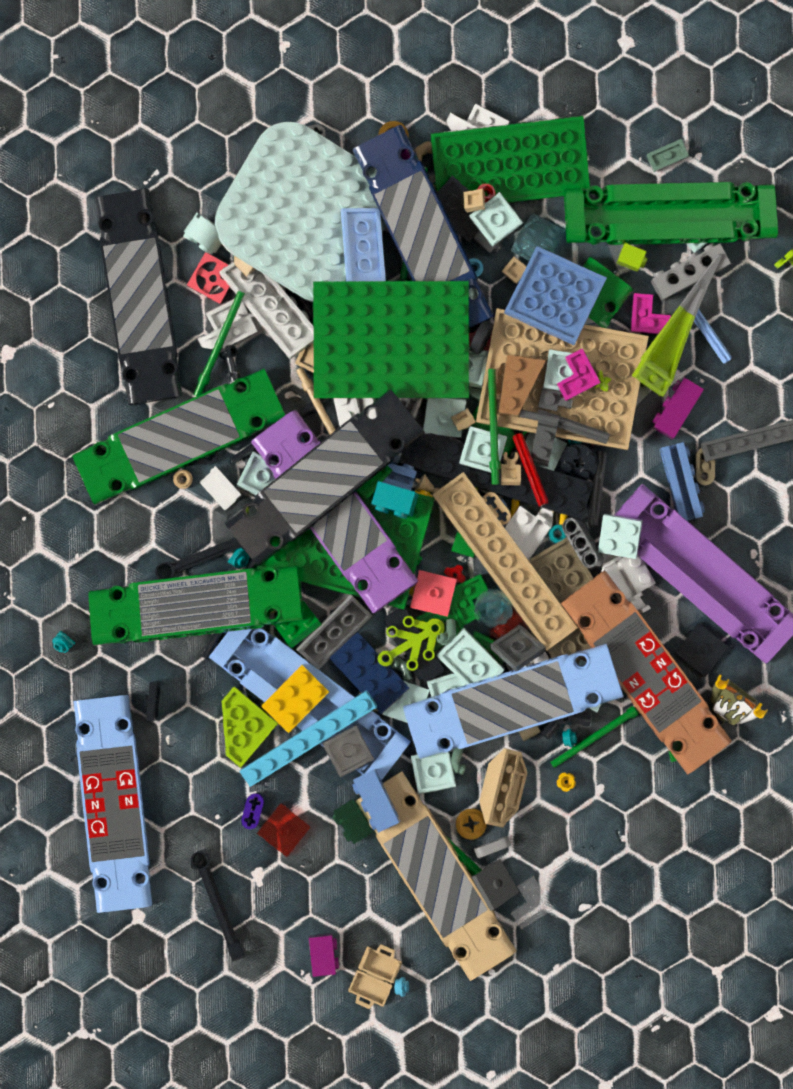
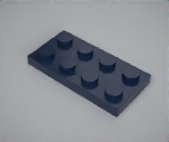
(362, 668)

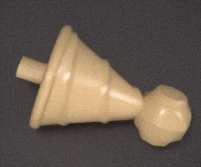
(425, 484)

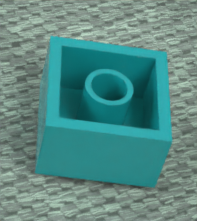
(394, 499)

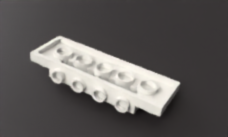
(272, 309)

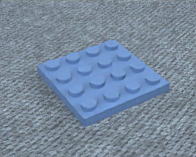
(555, 295)

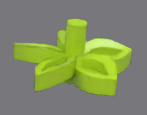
(603, 381)

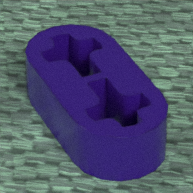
(248, 809)

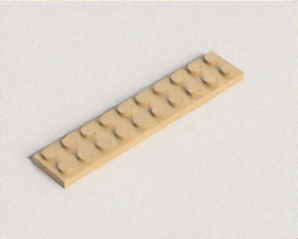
(504, 561)

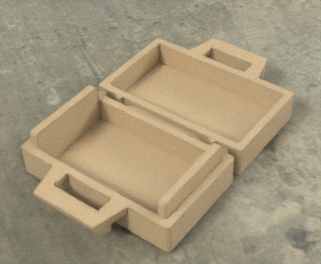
(372, 984)

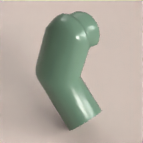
(400, 665)
(455, 760)

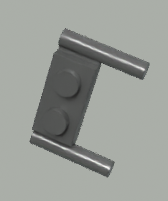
(543, 438)

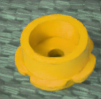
(571, 783)

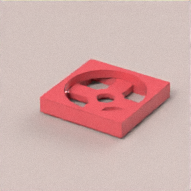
(206, 274)

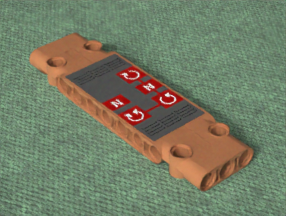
(647, 672)

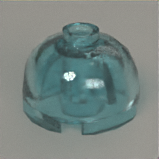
(492, 608)

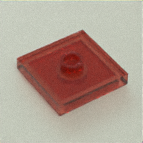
(283, 830)

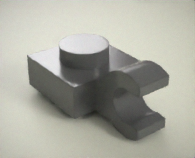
(551, 400)

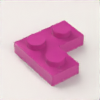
(642, 318)
(582, 378)

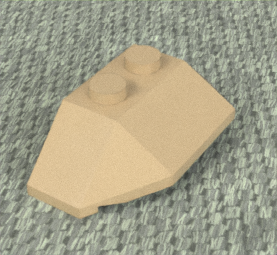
(503, 787)

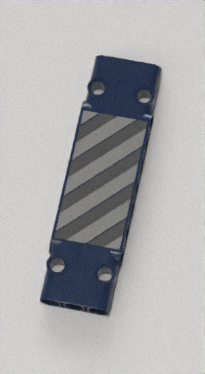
(417, 216)

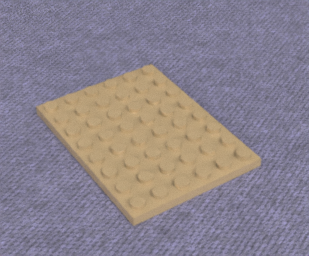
(607, 350)

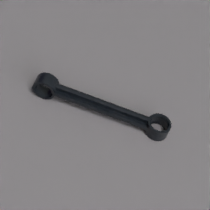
(200, 557)
(233, 944)

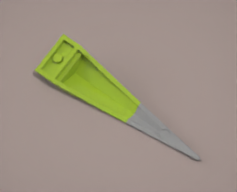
(663, 355)

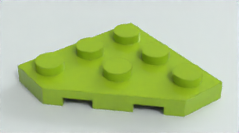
(244, 726)

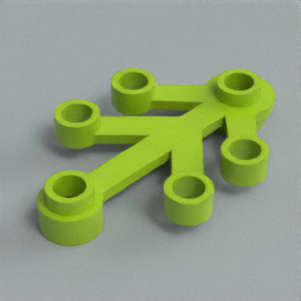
(414, 641)

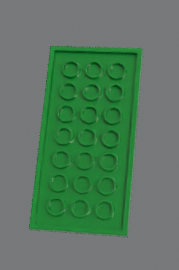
(515, 158)

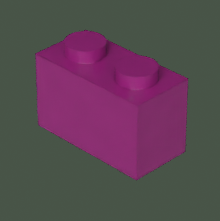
(322, 954)

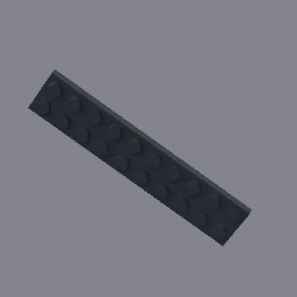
(442, 458)

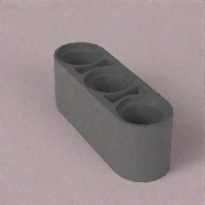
(575, 538)

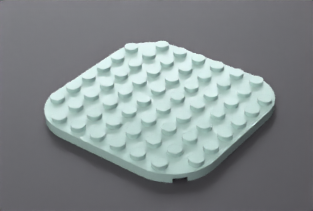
(288, 207)

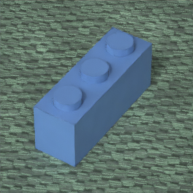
(376, 801)

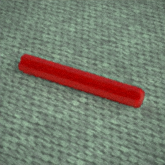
(530, 469)

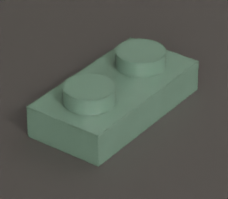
(667, 155)

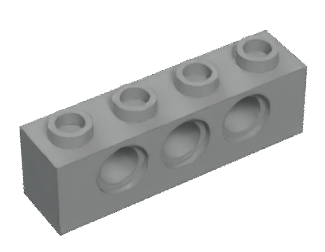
(665, 289)

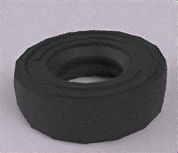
(481, 337)

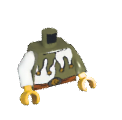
(733, 703)

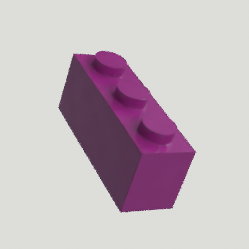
(677, 407)

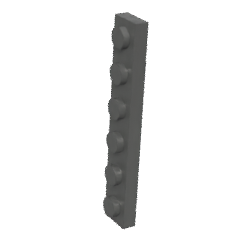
(747, 441)

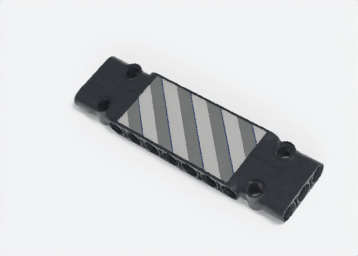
(138, 296)
(324, 477)

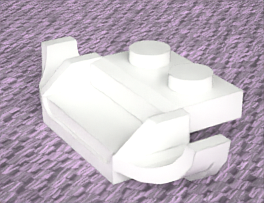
(478, 118)
(242, 326)
(349, 407)
(529, 530)
(630, 577)

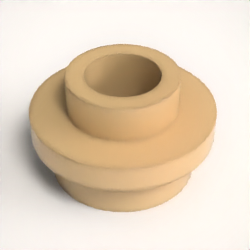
(176, 479)

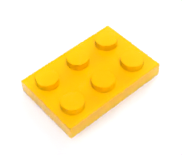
(295, 698)

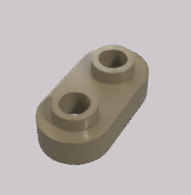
(704, 467)

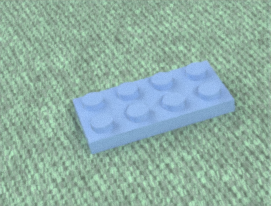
(362, 244)

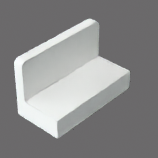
(220, 488)

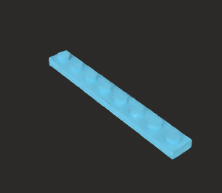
(308, 738)

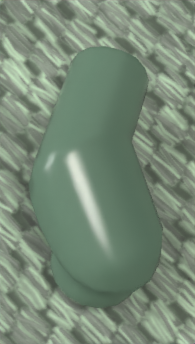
(449, 635)

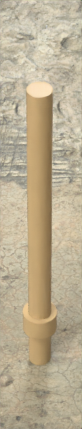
(308, 387)

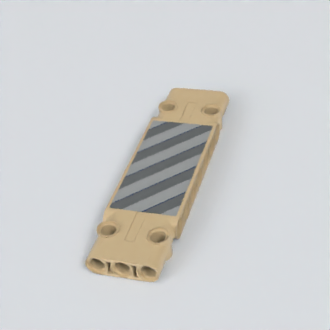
(441, 882)

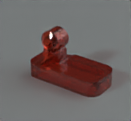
(500, 630)

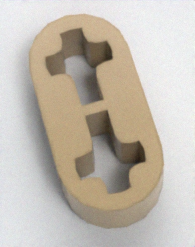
(500, 506)

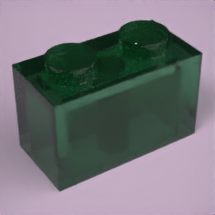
(352, 821)

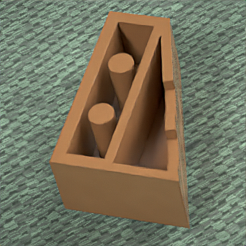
(517, 383)

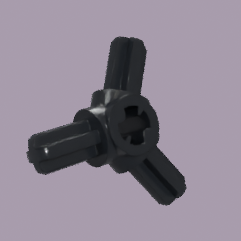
(579, 718)

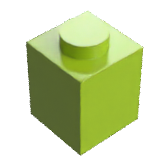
(632, 257)

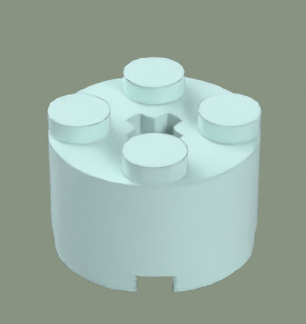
(203, 232)

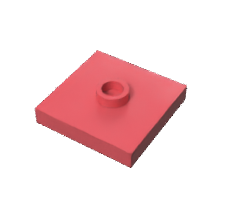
(433, 593)

